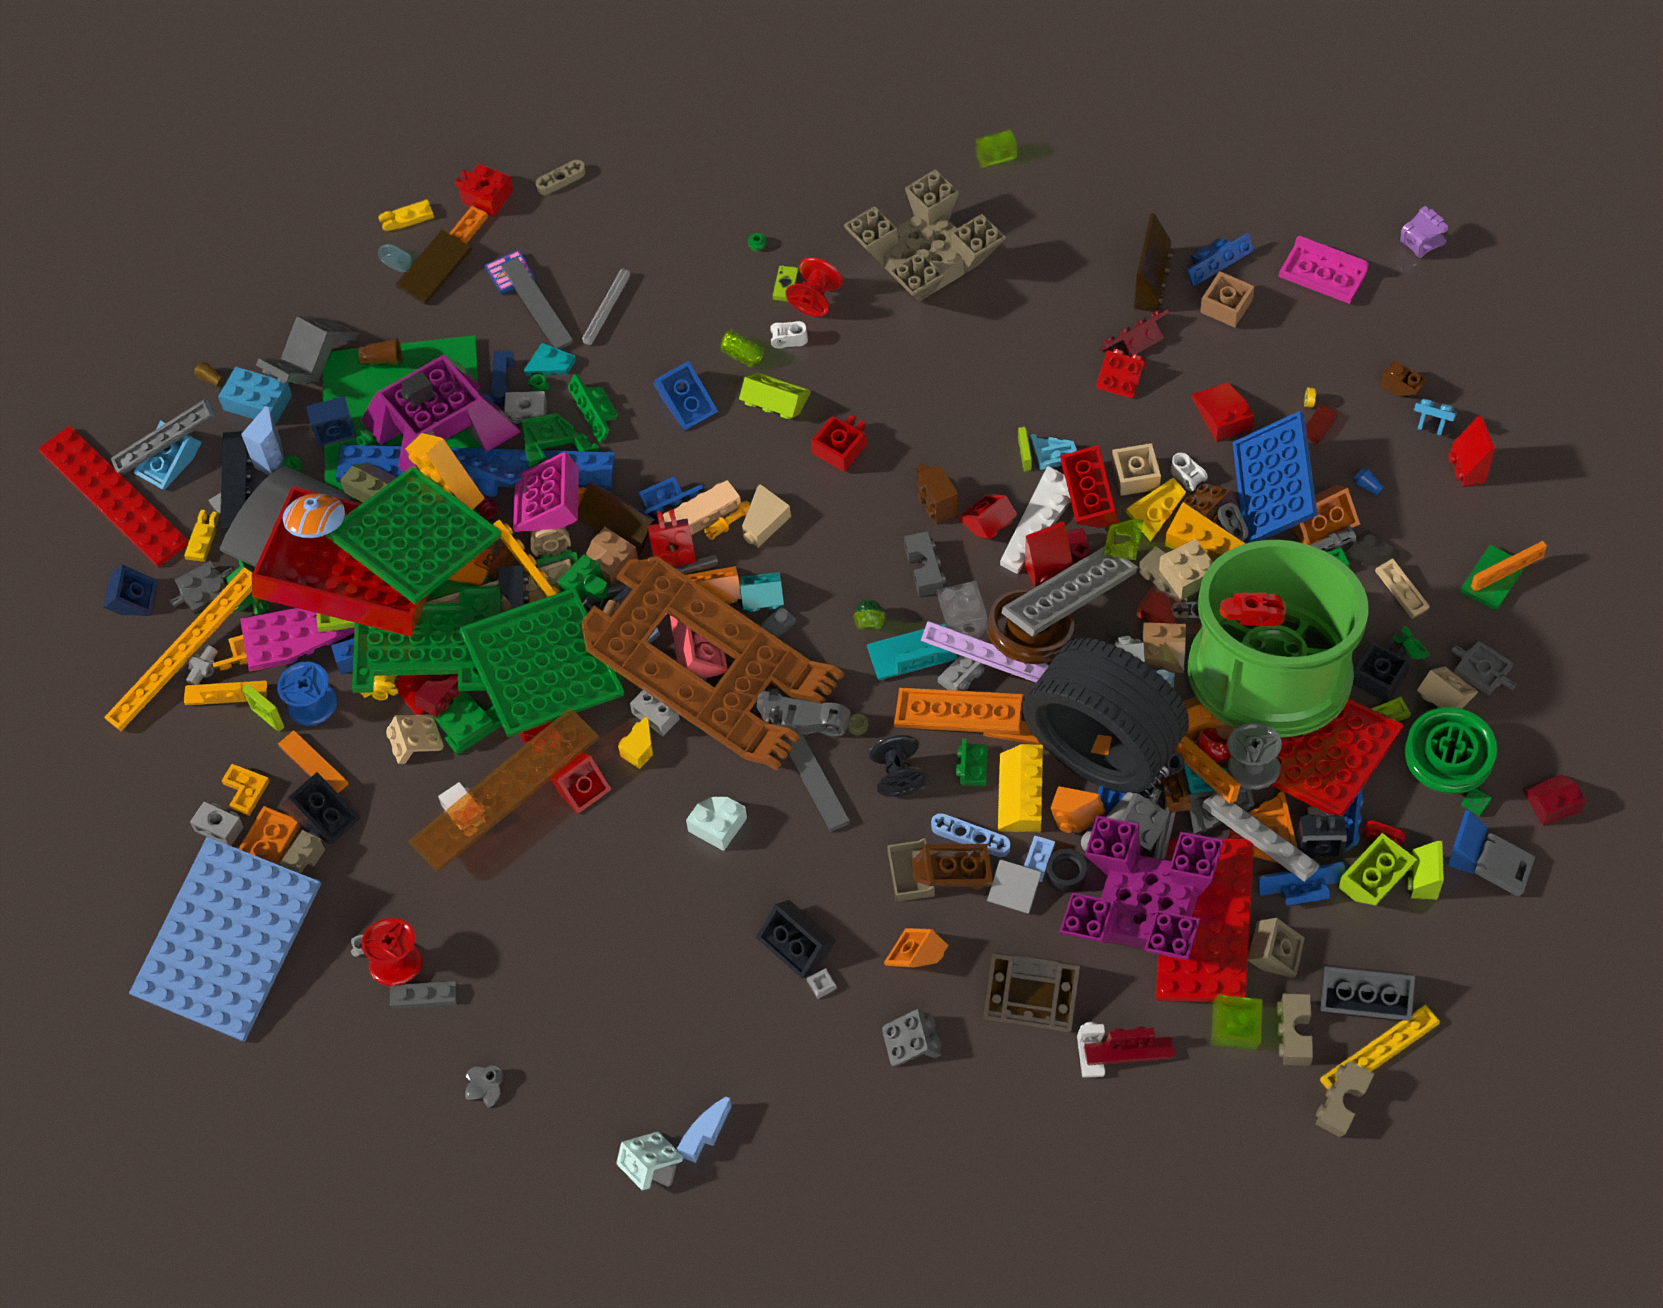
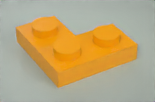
(249, 787)

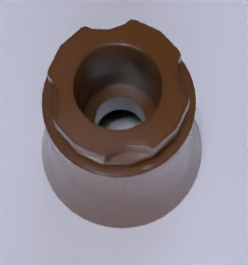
(381, 353)

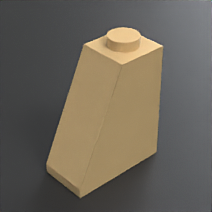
(764, 516)

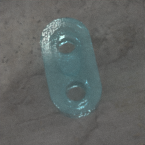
(398, 260)

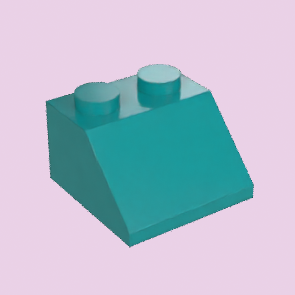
(761, 591)

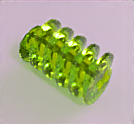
(741, 349)

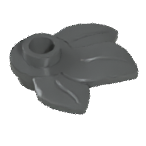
(481, 1085)

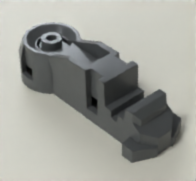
(806, 716)

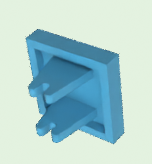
(1427, 406)

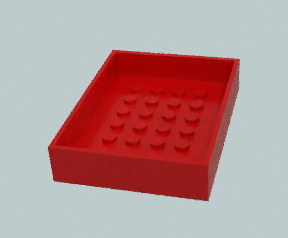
(328, 580)

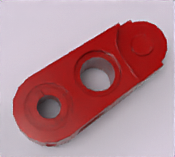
(1254, 609)

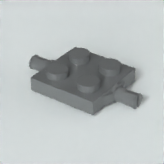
(200, 586)
(1483, 668)
(1148, 816)

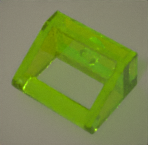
(1126, 549)

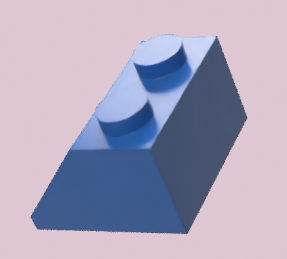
(1468, 843)

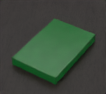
(1495, 593)

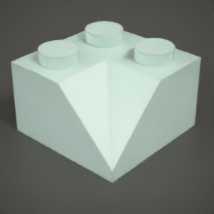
(717, 820)

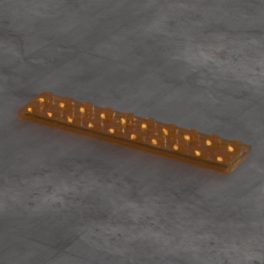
(503, 790)

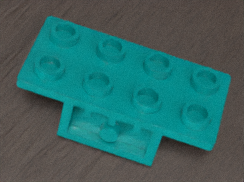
(905, 654)

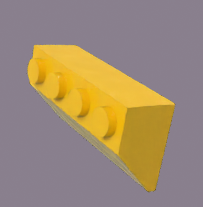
(1020, 789)

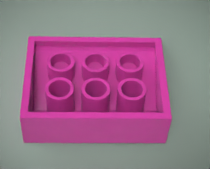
(547, 495)

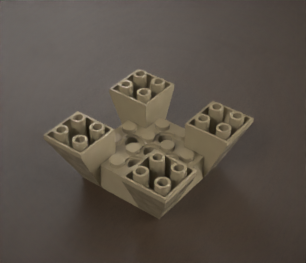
(926, 248)

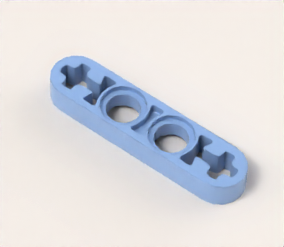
(972, 832)

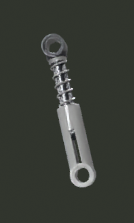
(1173, 765)

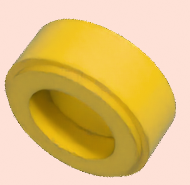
(1310, 397)

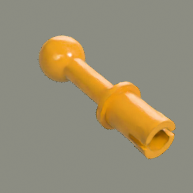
(723, 524)

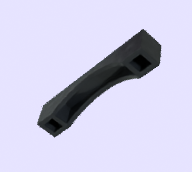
(513, 585)

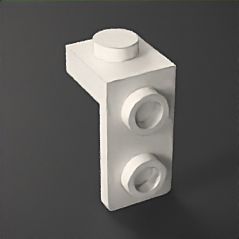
(1090, 1033)

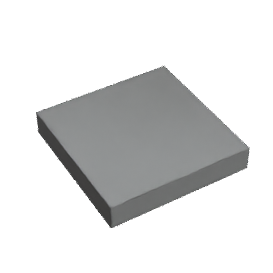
(1014, 886)

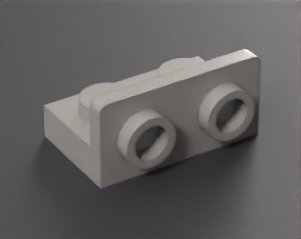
(960, 674)

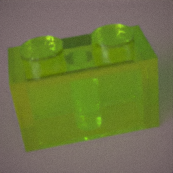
(996, 148)

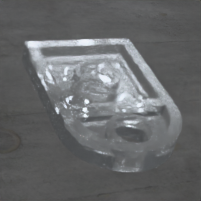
(963, 608)

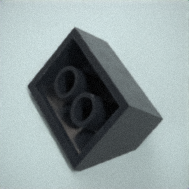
(795, 938)

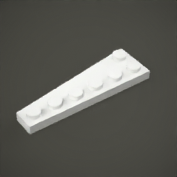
(1043, 510)

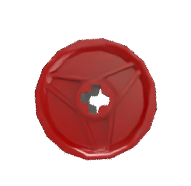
(809, 296)
(392, 951)

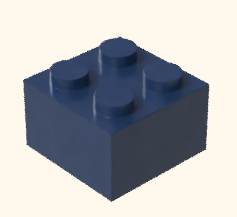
(331, 421)

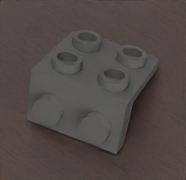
(911, 1037)

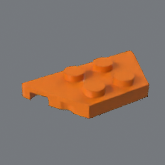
(1277, 818)

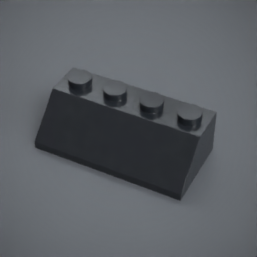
(1367, 992)

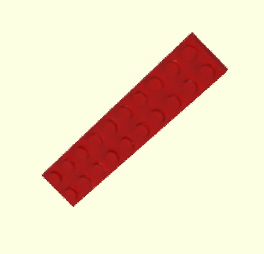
(114, 496)

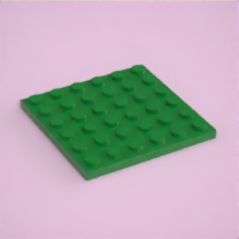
(414, 534)
(539, 662)

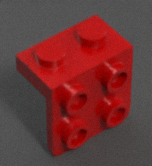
(1120, 373)

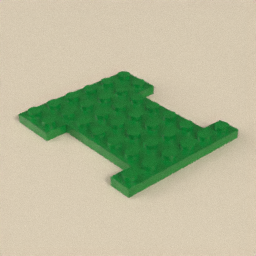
(432, 649)

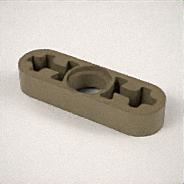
(563, 170)

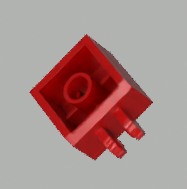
(484, 188)
(840, 442)
(675, 531)

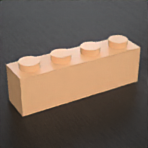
(707, 507)

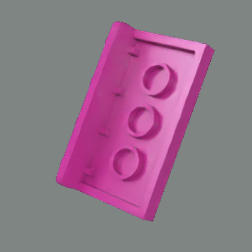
(1324, 269)

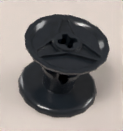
(901, 778)

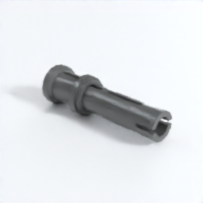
(1336, 540)

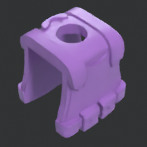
(1424, 232)

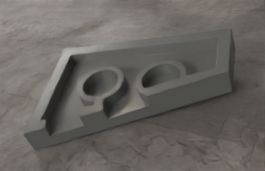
(1203, 820)

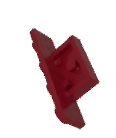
(1141, 337)
(1129, 1046)

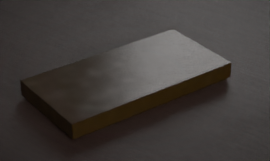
(433, 267)
(604, 509)

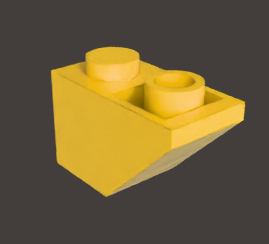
(637, 745)

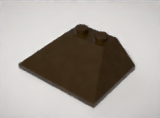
(1031, 992)

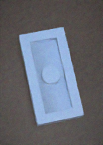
(1039, 854)

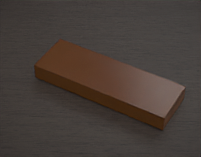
(1175, 793)

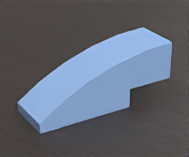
(704, 1130)

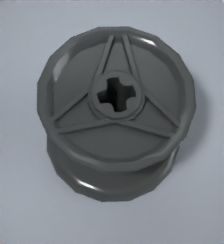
(1254, 755)

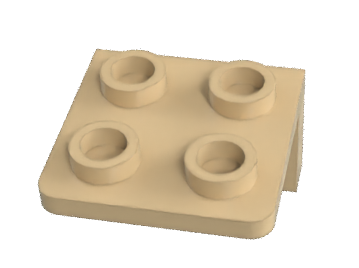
(412, 735)

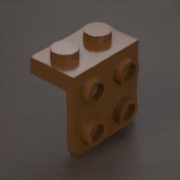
(1208, 500)

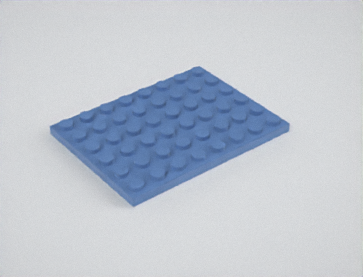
(225, 939)

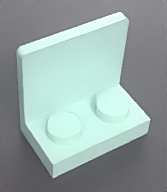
(644, 1155)

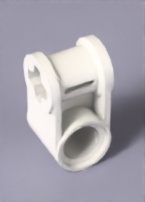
(790, 334)
(1190, 473)

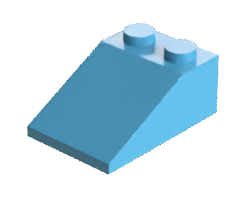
(170, 462)

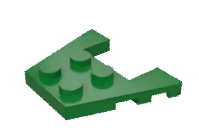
(548, 432)

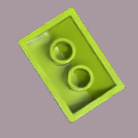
(774, 395)
(1376, 871)

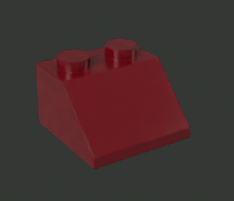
(1555, 799)

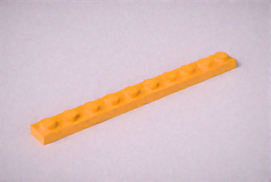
(181, 650)

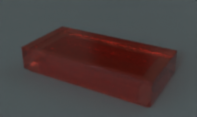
(1320, 423)

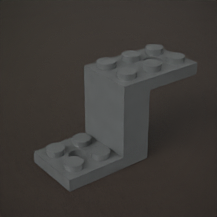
(306, 350)

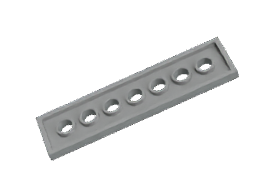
(1060, 586)

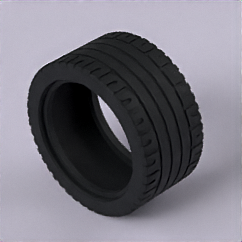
(1108, 693)

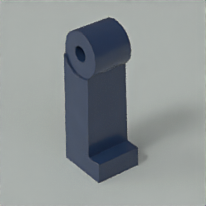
(501, 363)

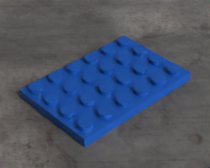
(1275, 478)

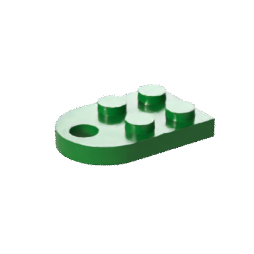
(463, 719)

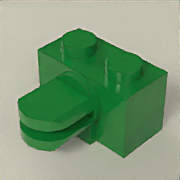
(585, 578)

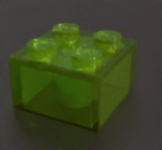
(1236, 1022)

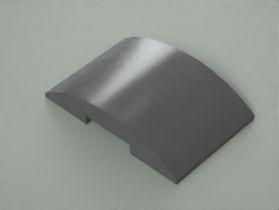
(259, 513)

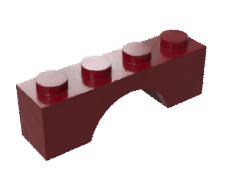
(436, 695)

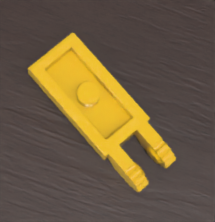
(406, 216)
(202, 537)

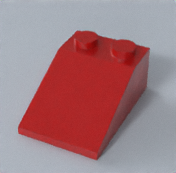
(1224, 411)
(1472, 454)
(1047, 553)

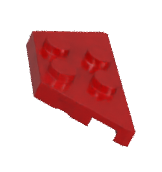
(410, 684)

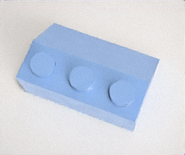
(264, 443)

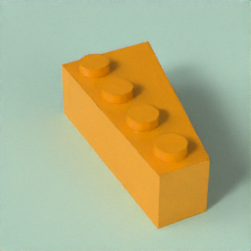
(1192, 525)

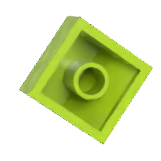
(1427, 872)

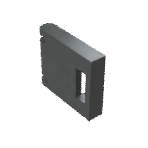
(1502, 864)

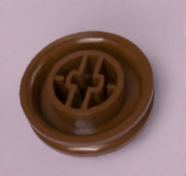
(1020, 645)

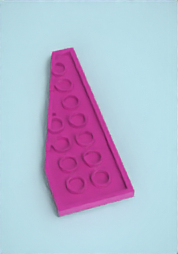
(284, 636)

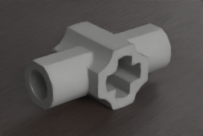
(201, 665)

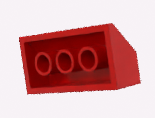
(1089, 488)

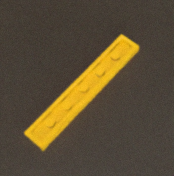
(1389, 1043)

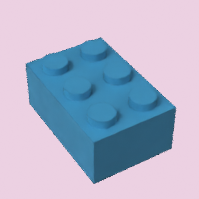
(250, 392)

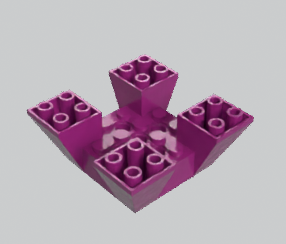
(451, 410)
(1178, 884)

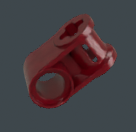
(1078, 544)

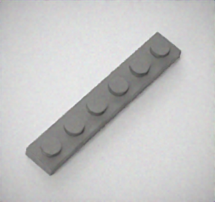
(1261, 836)

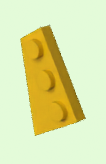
(1157, 507)

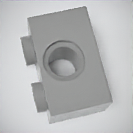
(518, 402)
(225, 832)

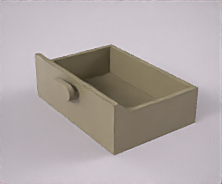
(902, 872)

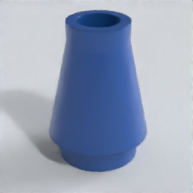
(1368, 481)

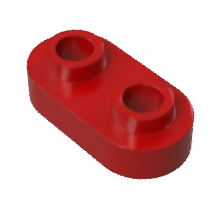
(1374, 829)

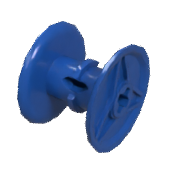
(307, 693)

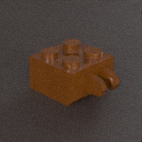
(936, 493)

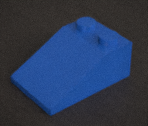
(685, 396)

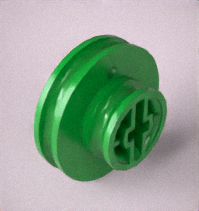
(1455, 730)

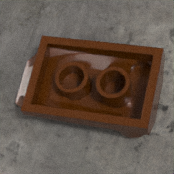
(953, 865)

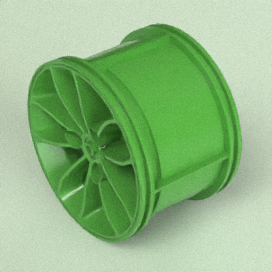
(1269, 670)

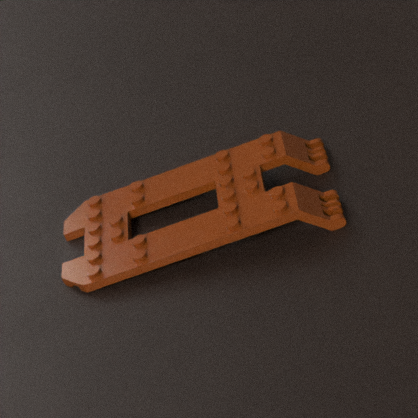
(720, 710)

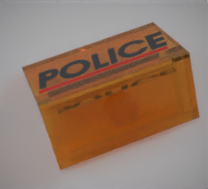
(493, 557)

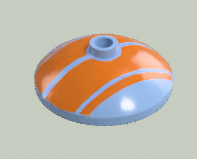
(313, 515)

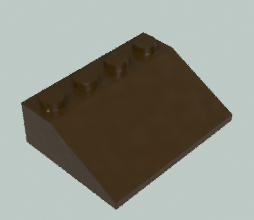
(1153, 267)

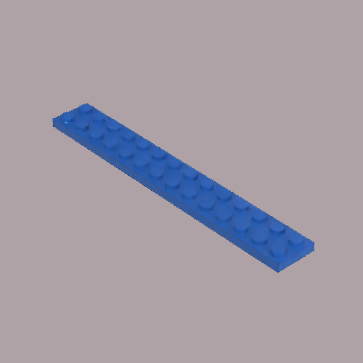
(592, 465)

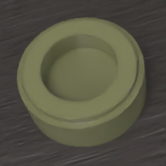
(858, 724)

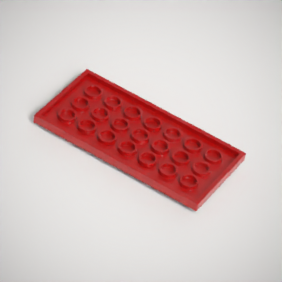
(1222, 940)

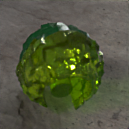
(869, 615)

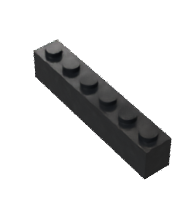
(234, 479)

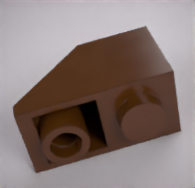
(1401, 380)

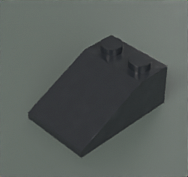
(320, 809)

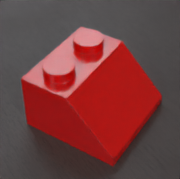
(988, 515)
(580, 783)

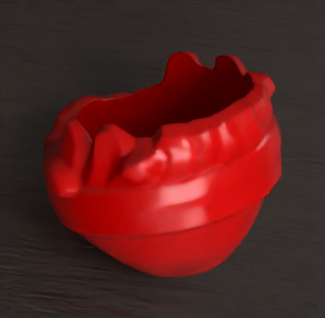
(1213, 745)

